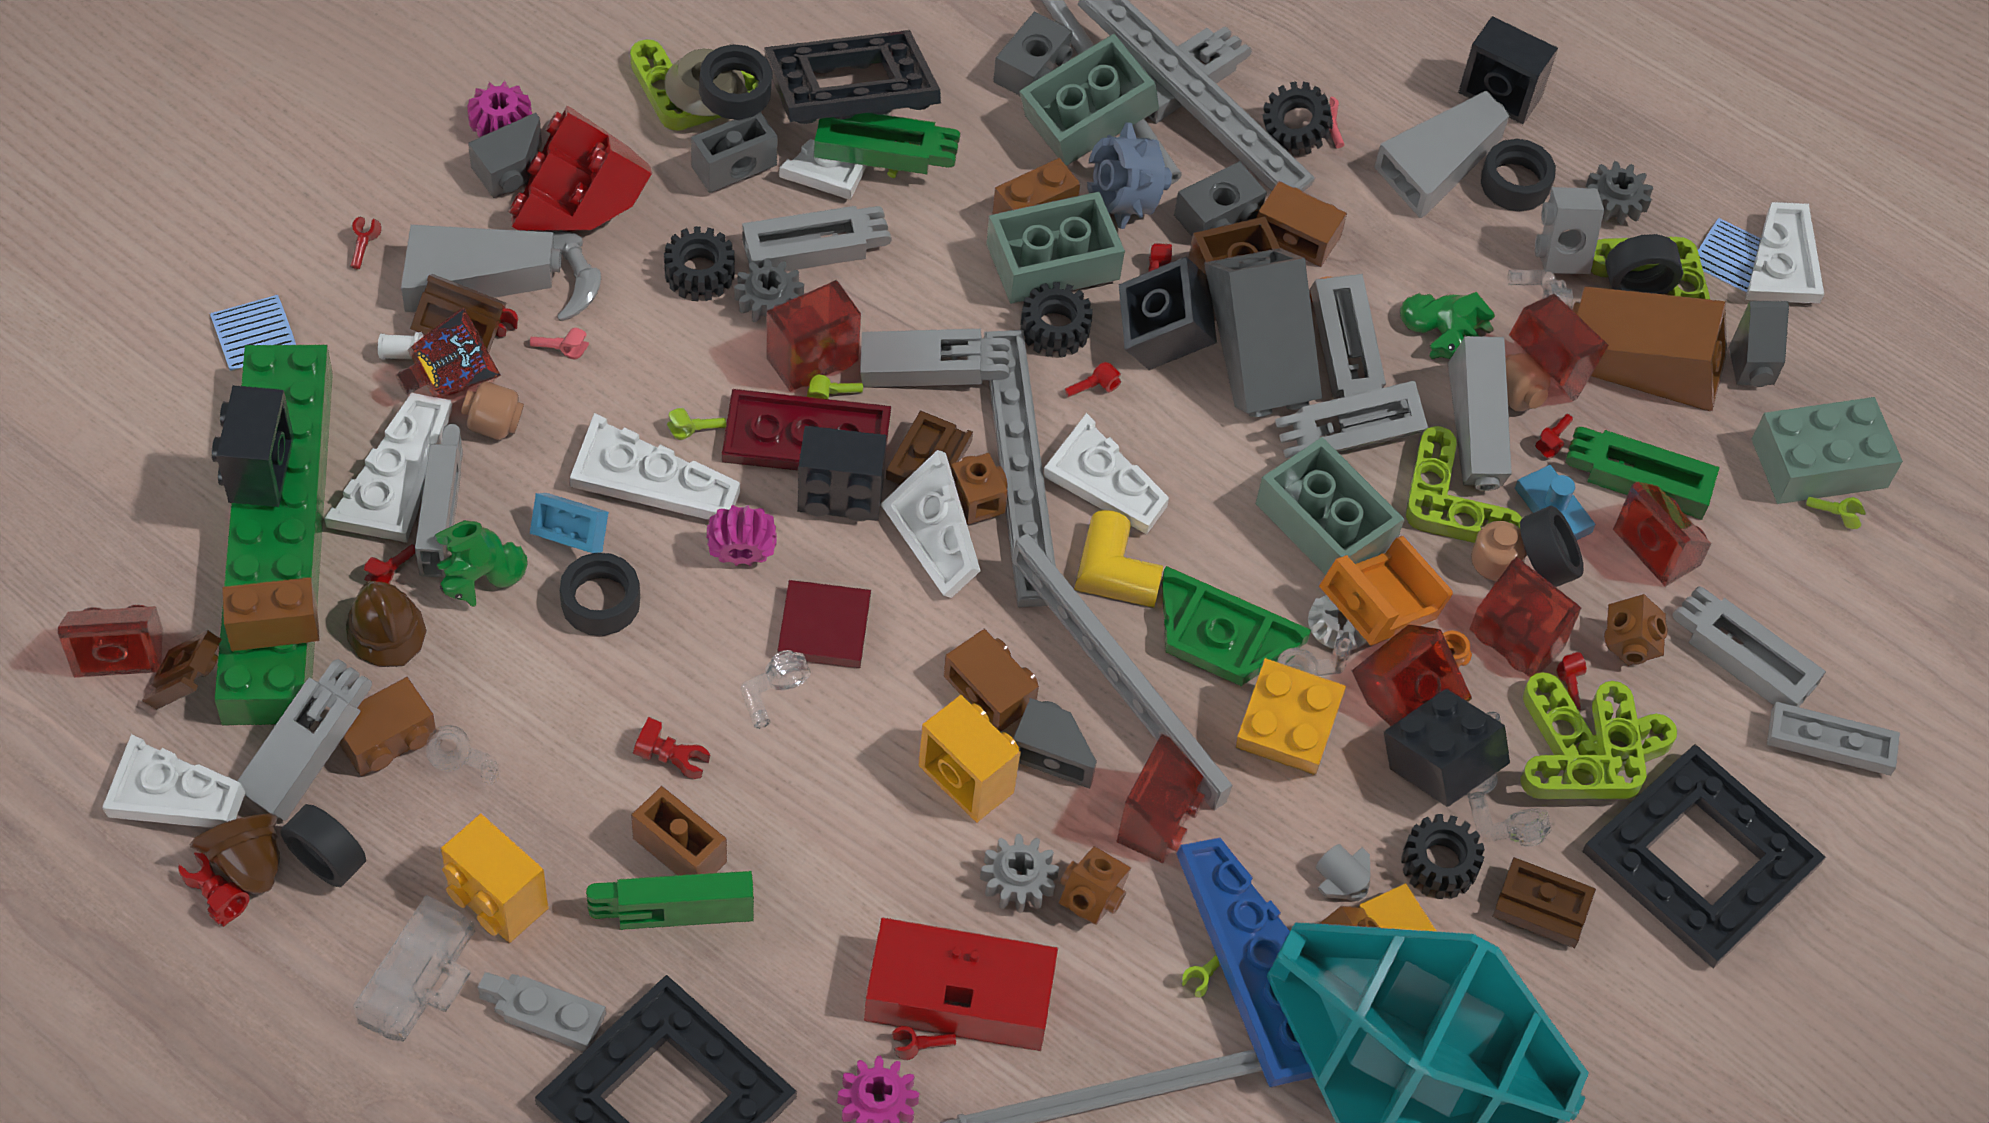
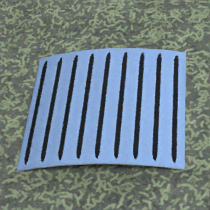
(1729, 254)
(251, 324)

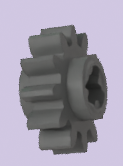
(1621, 191)
(766, 288)

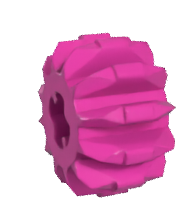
(497, 108)
(741, 535)

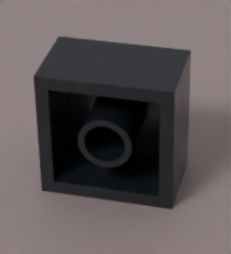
(1509, 67)
(1167, 313)
(254, 445)
(841, 473)
(1447, 747)

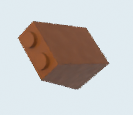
(1659, 342)

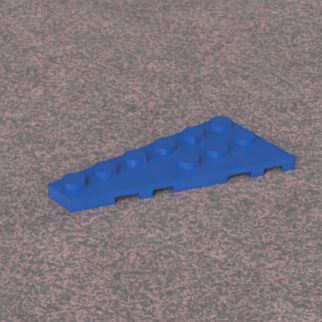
(1246, 941)

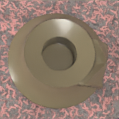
(684, 78)

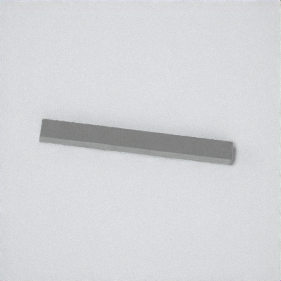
(1198, 93)
(1020, 460)
(1116, 664)

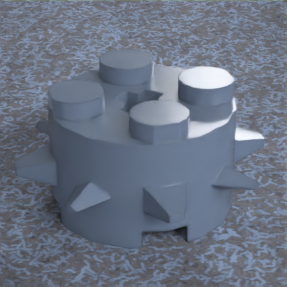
(1129, 174)

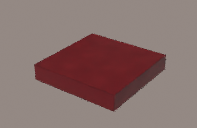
(825, 623)

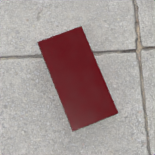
(770, 427)

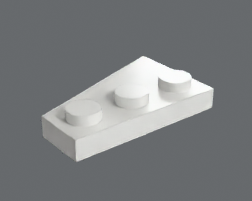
(823, 174)
(1787, 258)
(1104, 477)
(934, 524)
(164, 789)

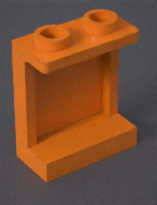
(1386, 591)

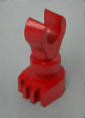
(650, 742)
(224, 899)

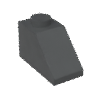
(505, 155)
(1760, 343)
(1054, 744)

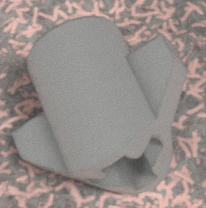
(1345, 874)

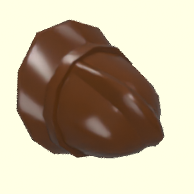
(385, 625)
(244, 851)

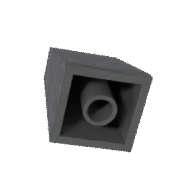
(1266, 330)

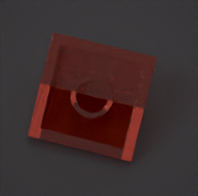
(1559, 343)
(1660, 533)
(1525, 619)
(112, 641)
(1409, 673)
(1161, 802)

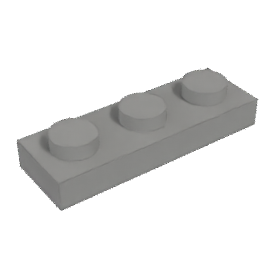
(1833, 738)

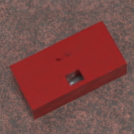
(960, 984)

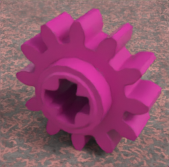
(895, 1091)

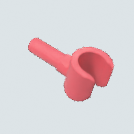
(1335, 133)
(571, 346)

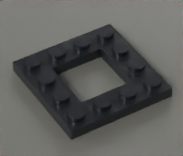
(804, 101)
(1707, 929)
(673, 1016)

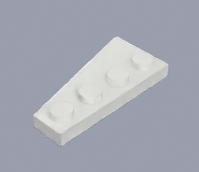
(630, 469)
(391, 484)

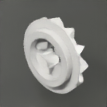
(1325, 625)

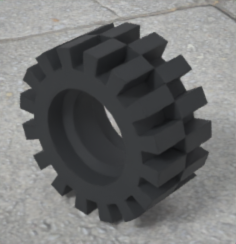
(1293, 99)
(699, 246)
(1059, 302)
(1450, 836)

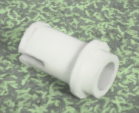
(396, 345)

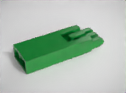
(872, 137)
(1679, 476)
(674, 900)

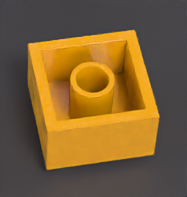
(1290, 716)
(969, 757)
(494, 879)

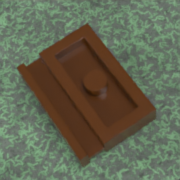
(446, 297)
(922, 441)
(180, 668)
(1544, 902)

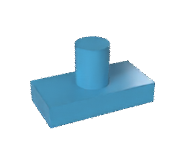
(1547, 489)
(569, 522)

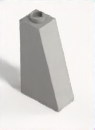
(1441, 151)
(479, 259)
(1481, 411)

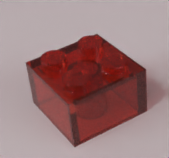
(813, 335)

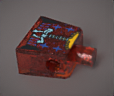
(449, 359)

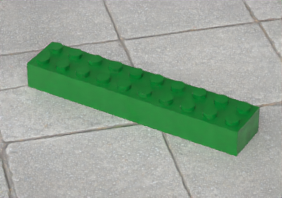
(280, 540)

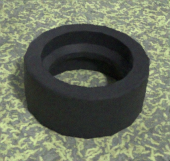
(740, 59)
(1518, 153)
(1640, 252)
(1552, 546)
(600, 621)
(323, 845)

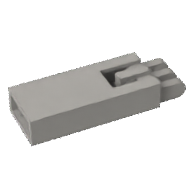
(1220, 48)
(799, 238)
(1347, 333)
(916, 356)
(1362, 417)
(439, 500)
(1763, 659)
(293, 753)

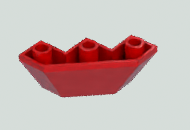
(578, 178)

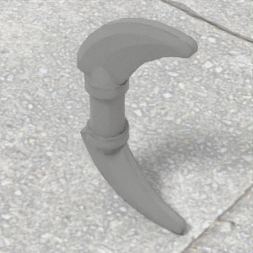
(587, 278)

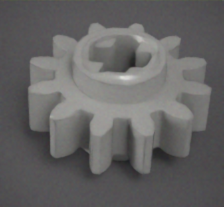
(1002, 873)

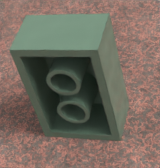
(1089, 99)
(1055, 242)
(1826, 450)
(1328, 507)

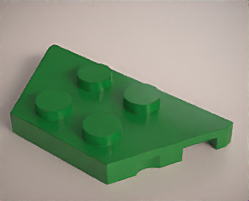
(1222, 630)

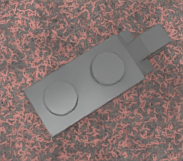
(543, 1009)

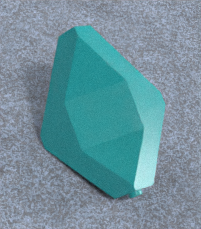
(1422, 1028)

